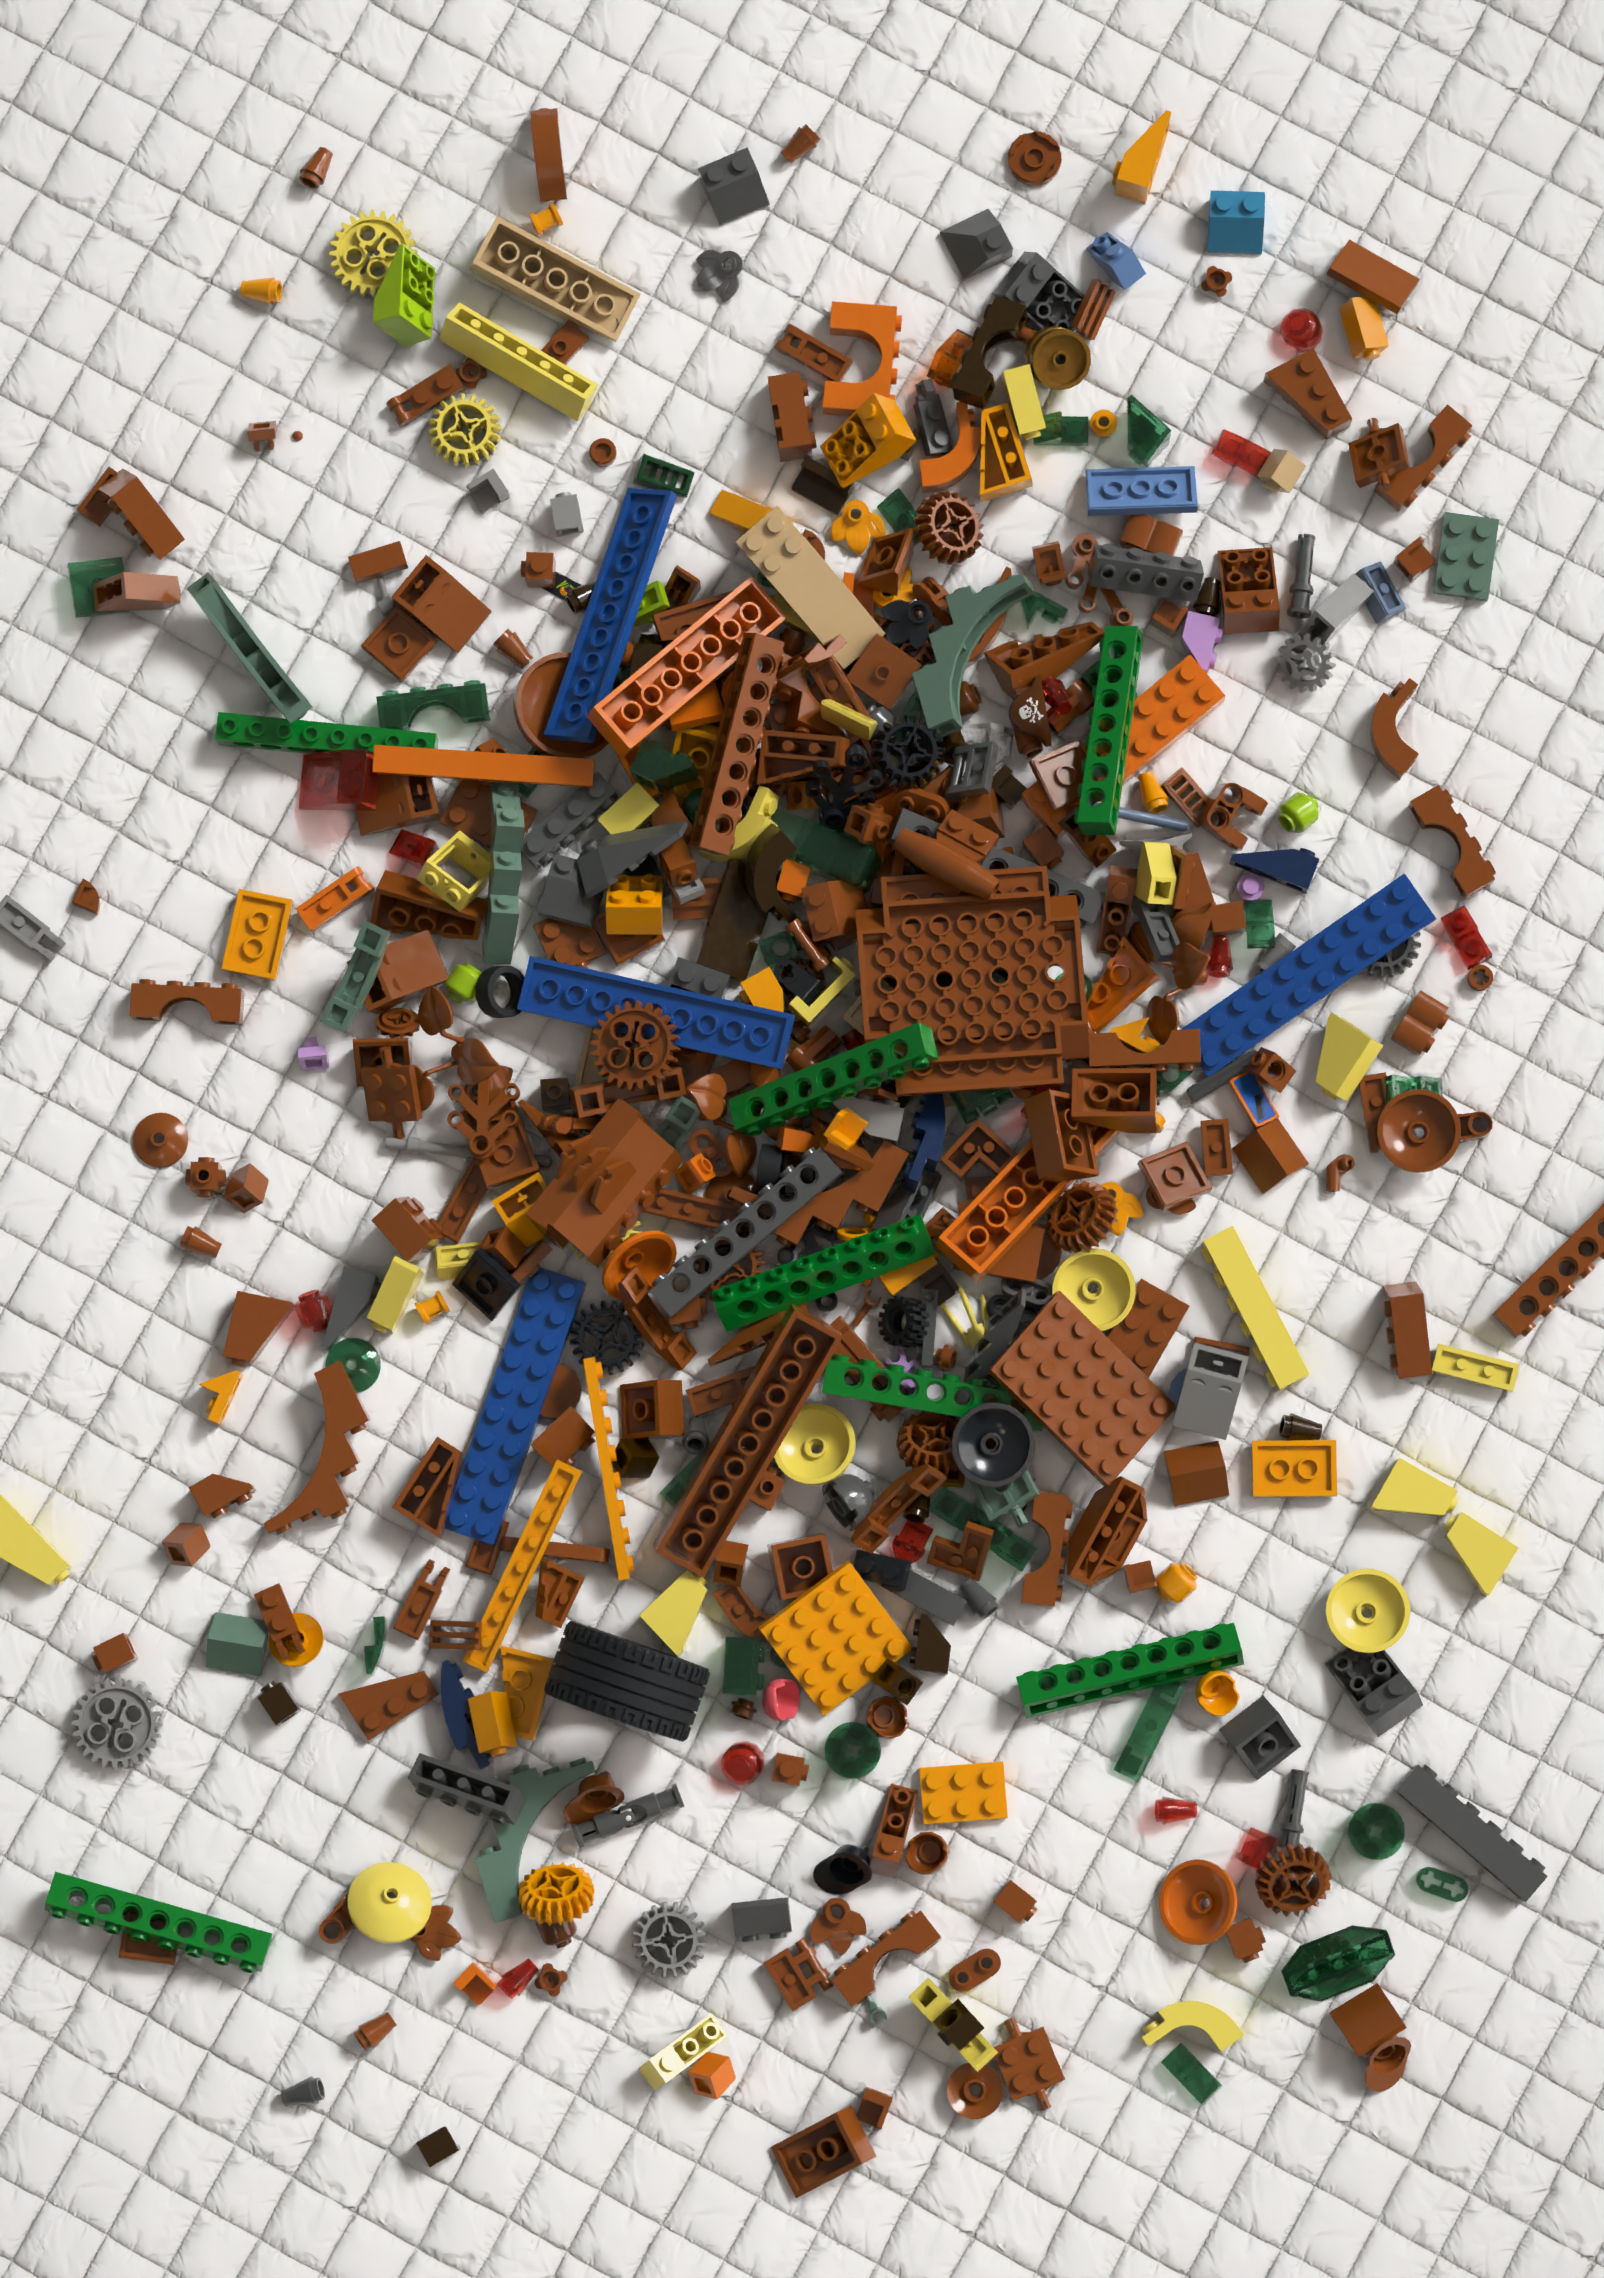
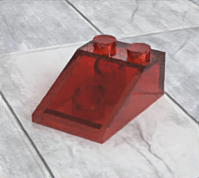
(338, 781)

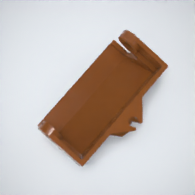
(604, 1184)

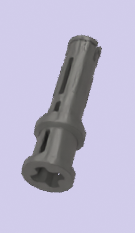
(1301, 588)
(1291, 1826)

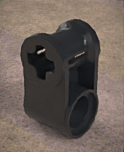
(802, 983)

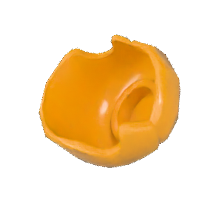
(1217, 1693)

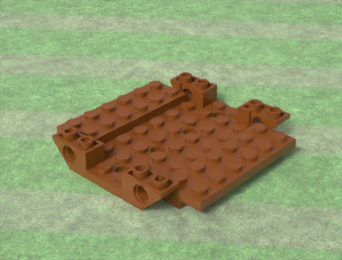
(981, 1029)

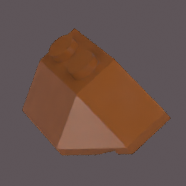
(1107, 1531)

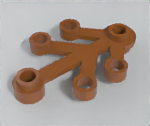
(1083, 556)
(483, 1113)

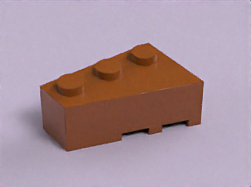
(791, 416)
(792, 755)
(431, 1487)

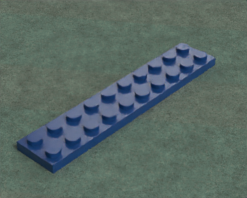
(610, 612)
(1310, 973)
(701, 1020)
(514, 1405)

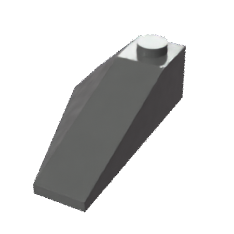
(610, 856)

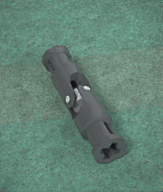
(612, 1821)

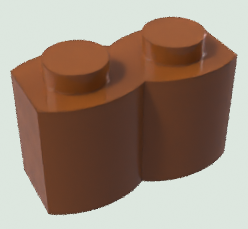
(1150, 535)
(1420, 1023)

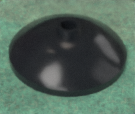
(1011, 1450)

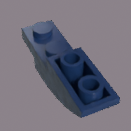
(930, 1135)
(455, 1709)

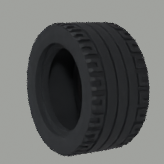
(626, 1681)

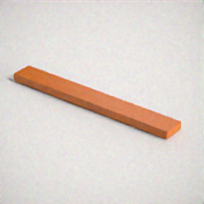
(483, 766)

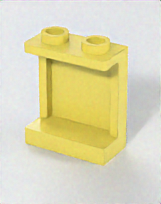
(810, 1013)

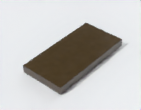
(732, 926)

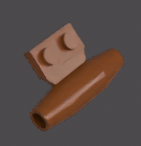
(954, 854)

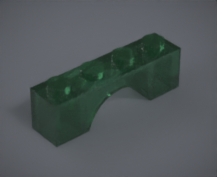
(468, 701)
(1005, 1541)

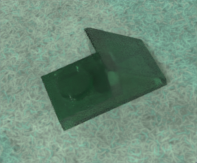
(1063, 430)
(1037, 603)

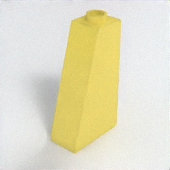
(28, 1548)

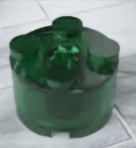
(977, 1102)
(857, 1735)
(1391, 1834)

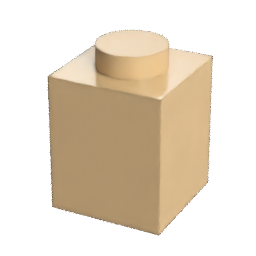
(1281, 471)

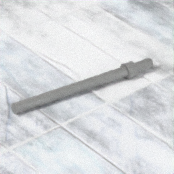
(414, 1146)

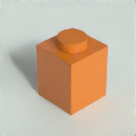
(791, 880)

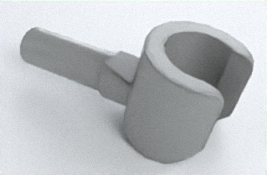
(386, 604)

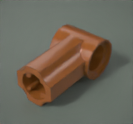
(1081, 700)
(814, 1050)

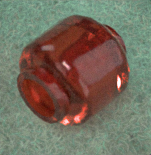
(313, 1310)

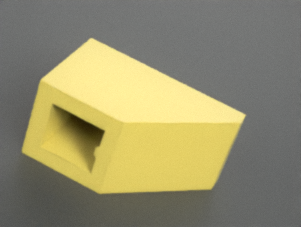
(1155, 874)

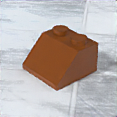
(832, 910)
(652, 1409)
(564, 1438)

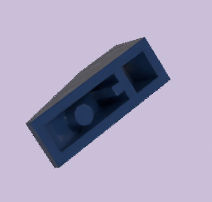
(1285, 867)

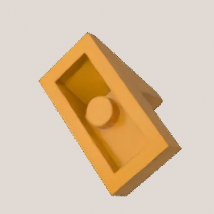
(1130, 1036)
(225, 1387)

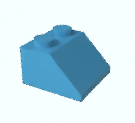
(1236, 222)

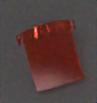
(911, 1541)
(1255, 1848)

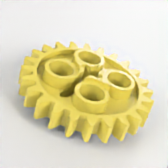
(350, 243)

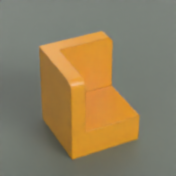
(846, 1128)

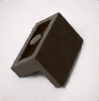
(821, 486)

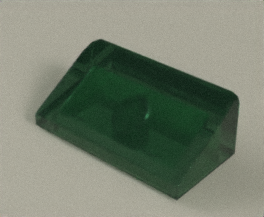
(898, 512)

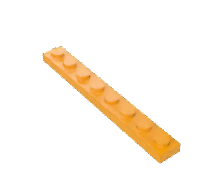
(607, 1455)
(523, 1563)

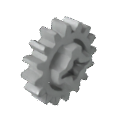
(1315, 667)

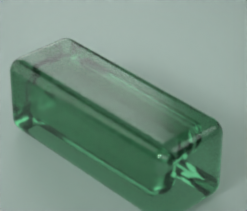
(829, 852)

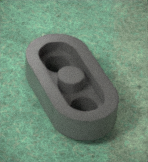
(1034, 1291)

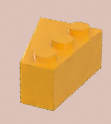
(1002, 457)

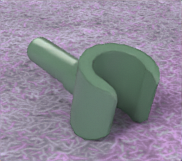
(873, 2009)

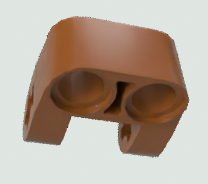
(1226, 812)

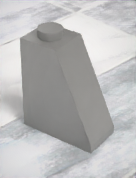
(1337, 609)

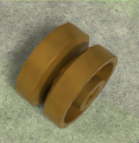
(1073, 362)

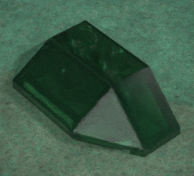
(1337, 1962)

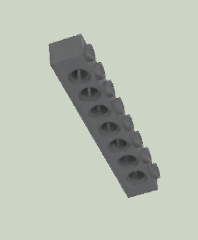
(1088, 898)
(676, 1301)

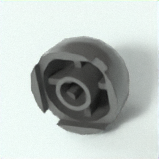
(849, 1499)

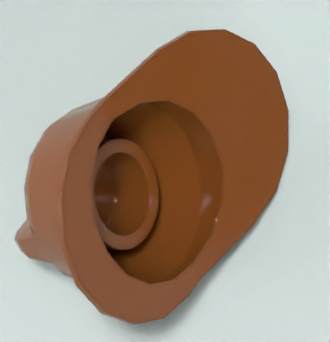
(594, 1796)
(1387, 2063)

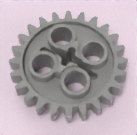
(141, 1731)

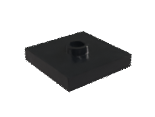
(486, 1284)

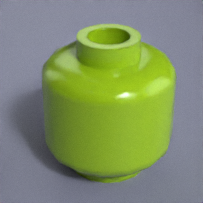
(1298, 812)
(462, 983)

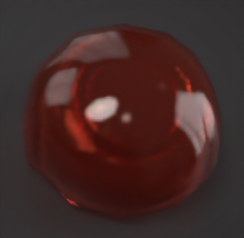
(1301, 329)
(742, 1763)

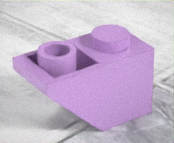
(1199, 638)

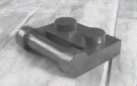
(978, 771)

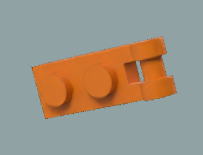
(334, 899)

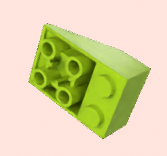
(406, 298)

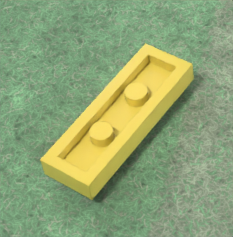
(1475, 1367)

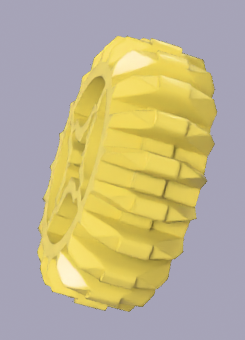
(473, 425)

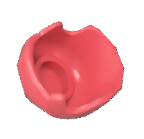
(781, 1699)

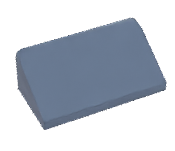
(1385, 599)

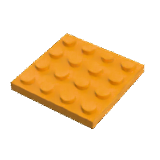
(835, 1637)

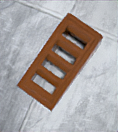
(1182, 804)

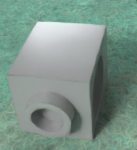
(566, 514)

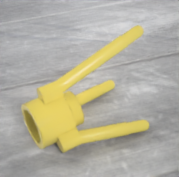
(975, 1332)

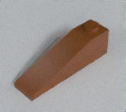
(1046, 656)

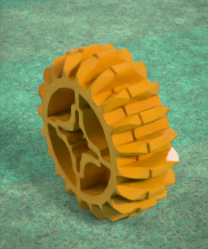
(556, 1893)

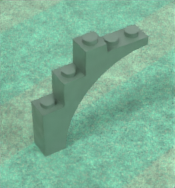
(952, 645)
(249, 648)
(504, 874)
(501, 1868)

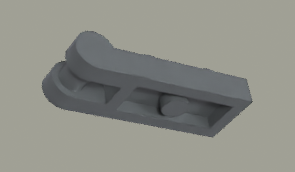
(1157, 928)

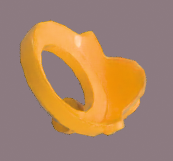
(856, 1231)

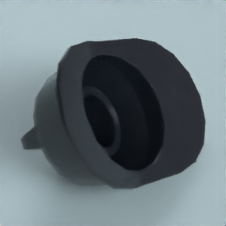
(843, 1870)

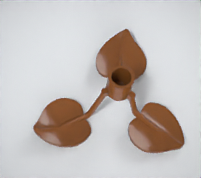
(1188, 971)
(470, 1055)
(710, 1099)

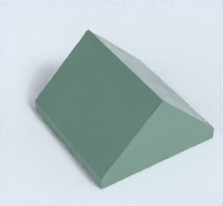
(237, 1644)

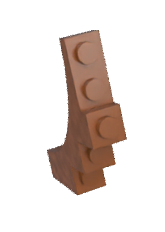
(865, 1188)
(342, 1413)

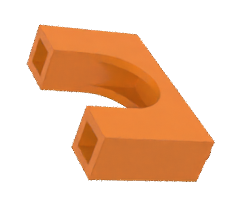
(879, 327)

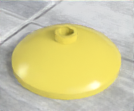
(1114, 1280)
(814, 1427)
(1373, 1591)
(388, 1918)

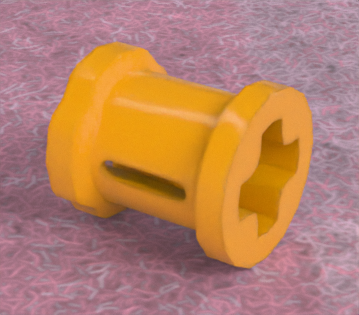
(546, 219)
(432, 1307)

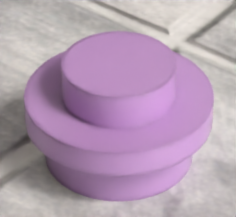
(1250, 887)

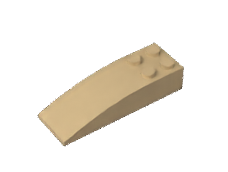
(553, 280)
(808, 585)

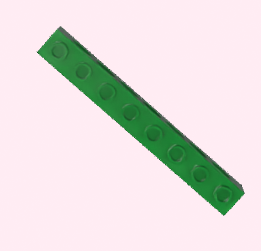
(311, 736)
(1103, 817)
(747, 1106)
(823, 1272)
(834, 1383)
(1121, 1681)
(202, 1925)

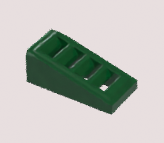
(655, 464)

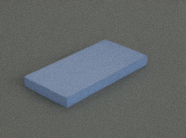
(1141, 491)

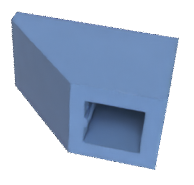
(1116, 260)

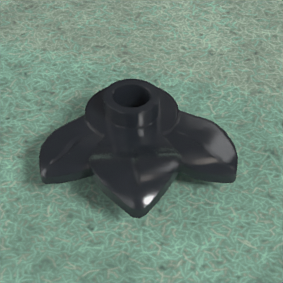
(904, 625)

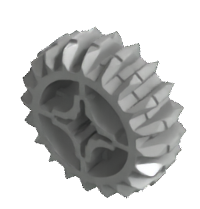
(666, 1918)

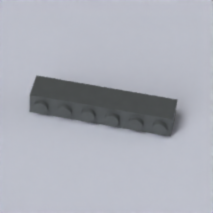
(1471, 1833)

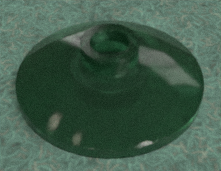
(367, 1361)

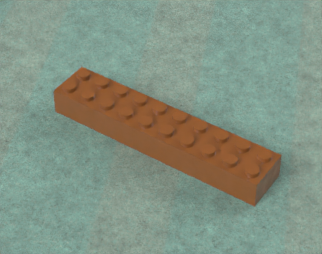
(747, 1440)

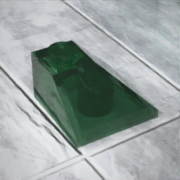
(1144, 432)

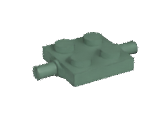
(1008, 1498)

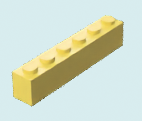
(518, 361)
(1254, 1308)

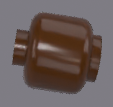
(969, 699)
(557, 1934)

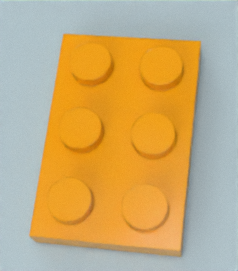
(257, 934)
(1294, 1468)
(963, 1792)

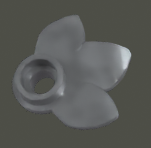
(716, 276)

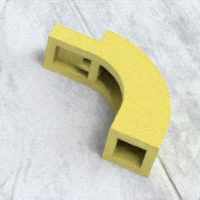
(752, 825)
(932, 2004)
(1205, 2016)

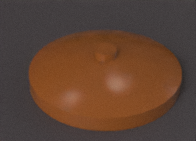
(534, 703)

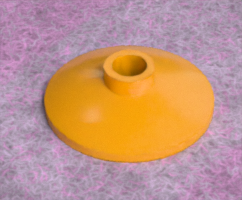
(312, 1639)

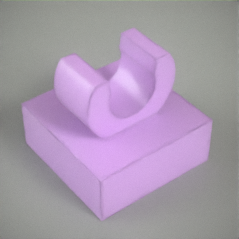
(313, 1055)

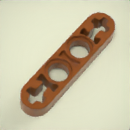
(564, 1550)

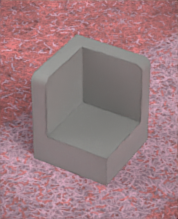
(487, 491)

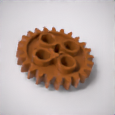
(610, 1045)

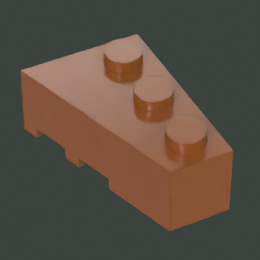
(1311, 392)
(141, 514)
(1407, 1330)

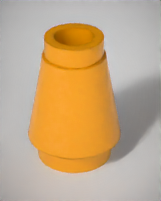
(264, 290)
(1152, 794)

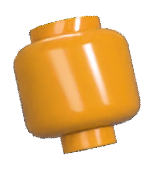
(1176, 1582)

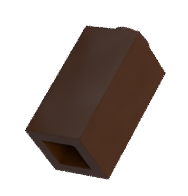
(1093, 847)

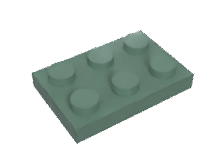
(1466, 556)

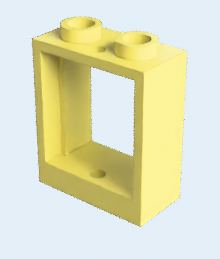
(461, 850)

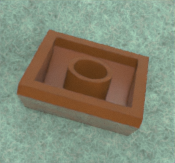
(888, 562)
(986, 811)
(368, 1053)
(1270, 1155)
(1196, 1473)

